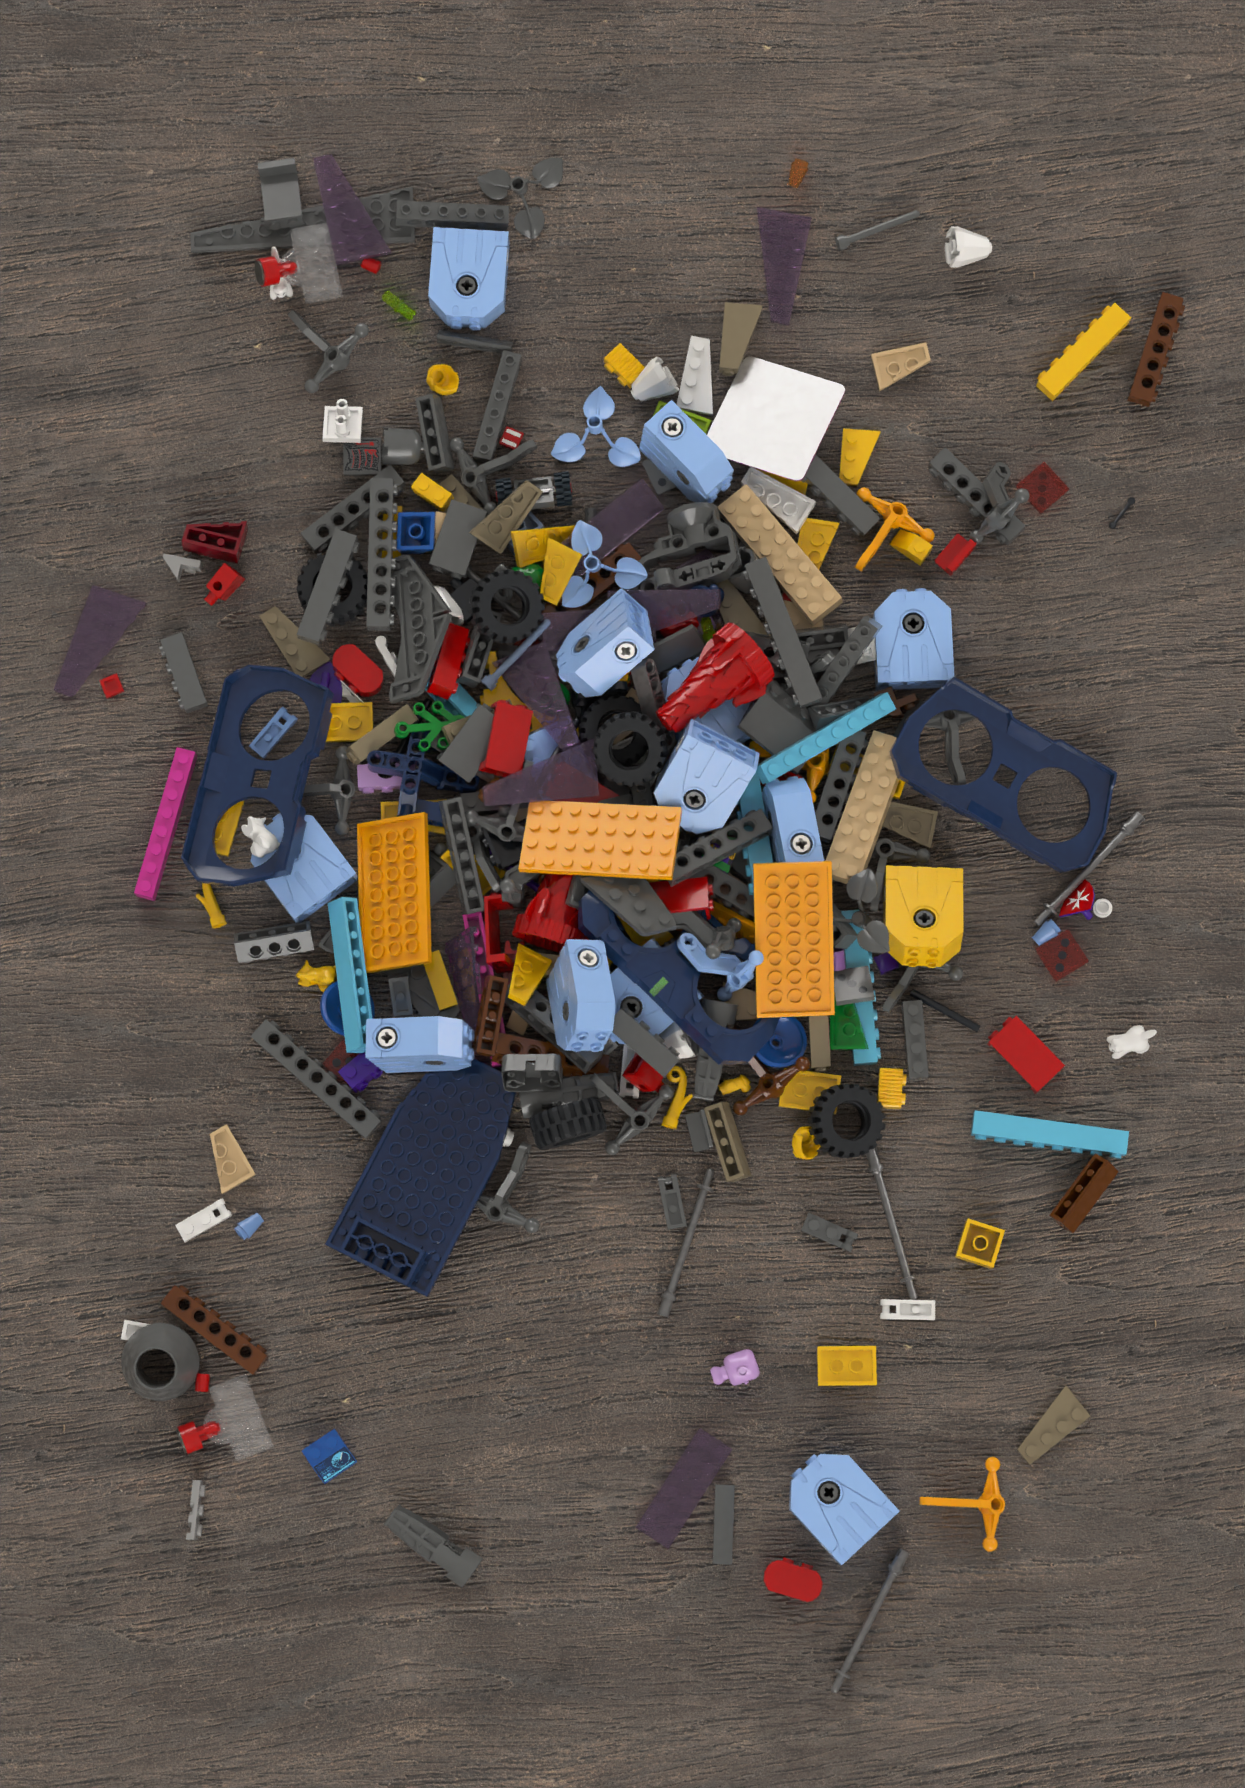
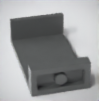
(280, 194)
(455, 543)
(470, 744)

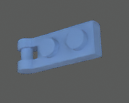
(272, 733)

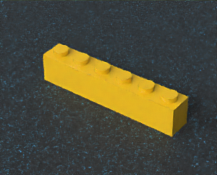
(1083, 352)

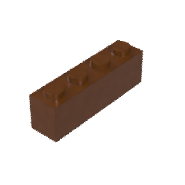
(1084, 1193)

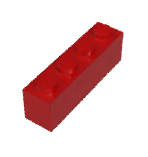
(448, 662)

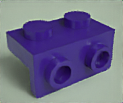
(360, 1072)

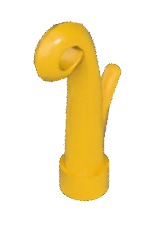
(210, 903)
(678, 1101)

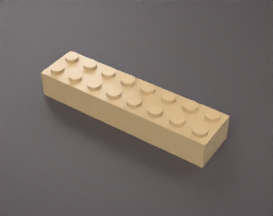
(788, 562)
(864, 810)

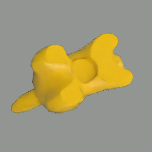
(320, 976)

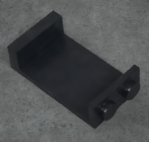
(503, 853)

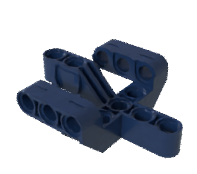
(427, 771)

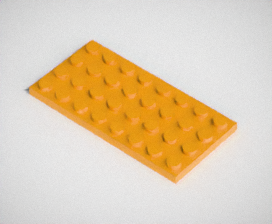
(600, 839)
(394, 892)
(795, 938)

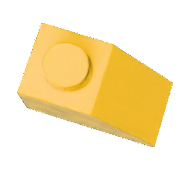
(911, 546)

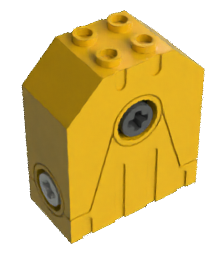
(923, 914)

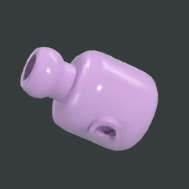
(737, 1367)

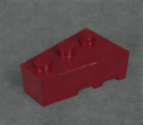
(216, 540)

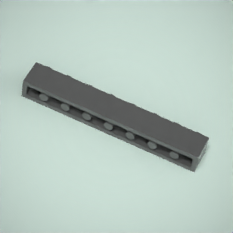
(783, 633)

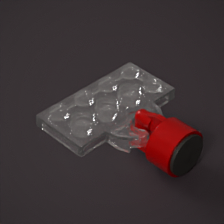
(306, 265)
(232, 1421)

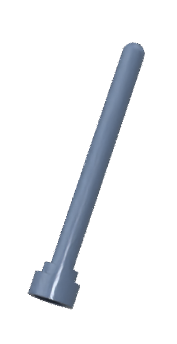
(491, 680)

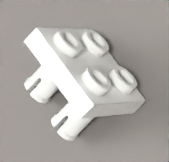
(342, 423)

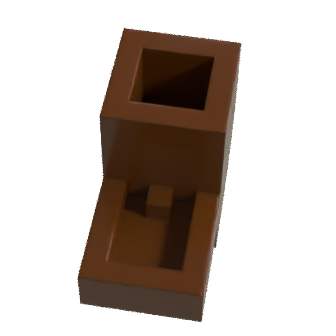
(907, 703)

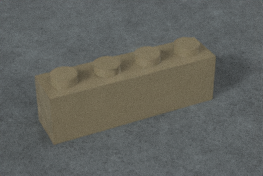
(727, 1141)

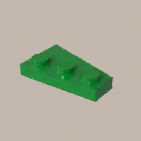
(846, 1029)

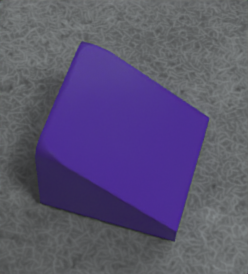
(885, 963)

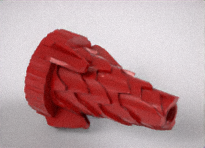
(726, 669)
(548, 918)

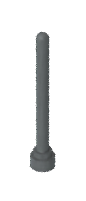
(844, 241)

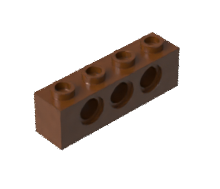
(490, 1015)

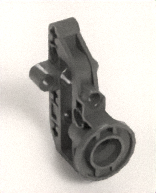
(694, 527)

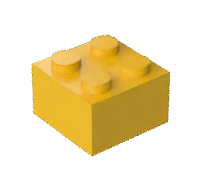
(979, 1243)

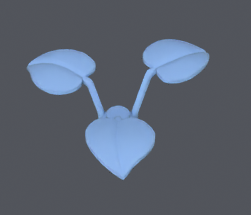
(596, 408)
(588, 539)

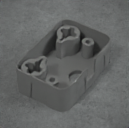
(539, 1076)

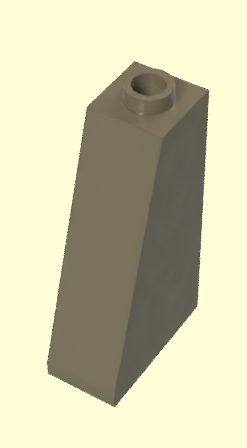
(738, 329)
(379, 735)
(819, 1043)

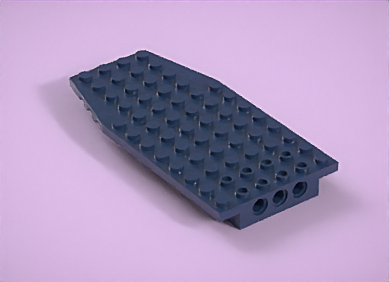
(426, 1175)

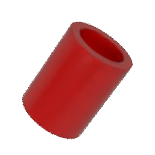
(371, 265)
(202, 1383)

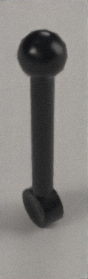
(1131, 501)

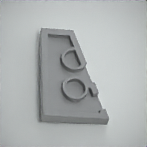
(197, 1492)

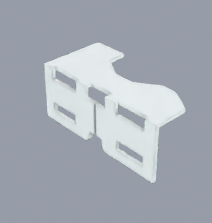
(346, 693)

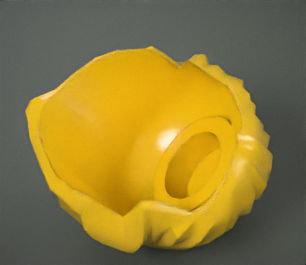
(442, 379)
(803, 1144)

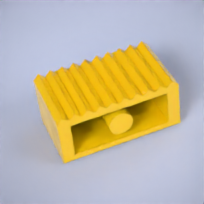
(623, 365)
(432, 492)
(890, 1088)

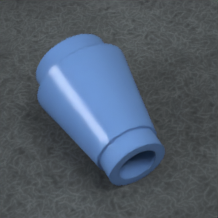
(1046, 932)
(248, 1226)

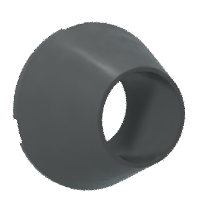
(177, 1345)

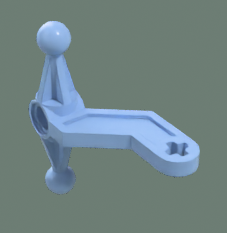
(737, 972)

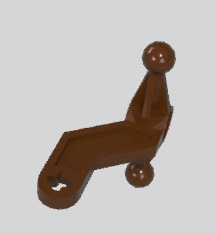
(769, 1084)

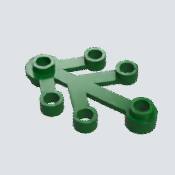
(433, 726)

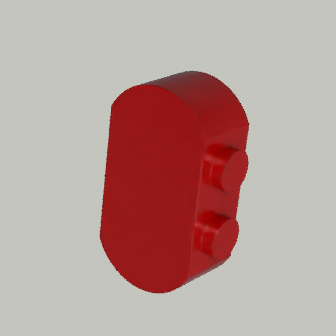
(357, 670)
(793, 1580)

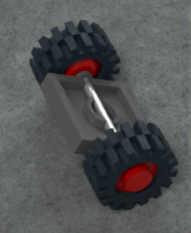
(546, 499)

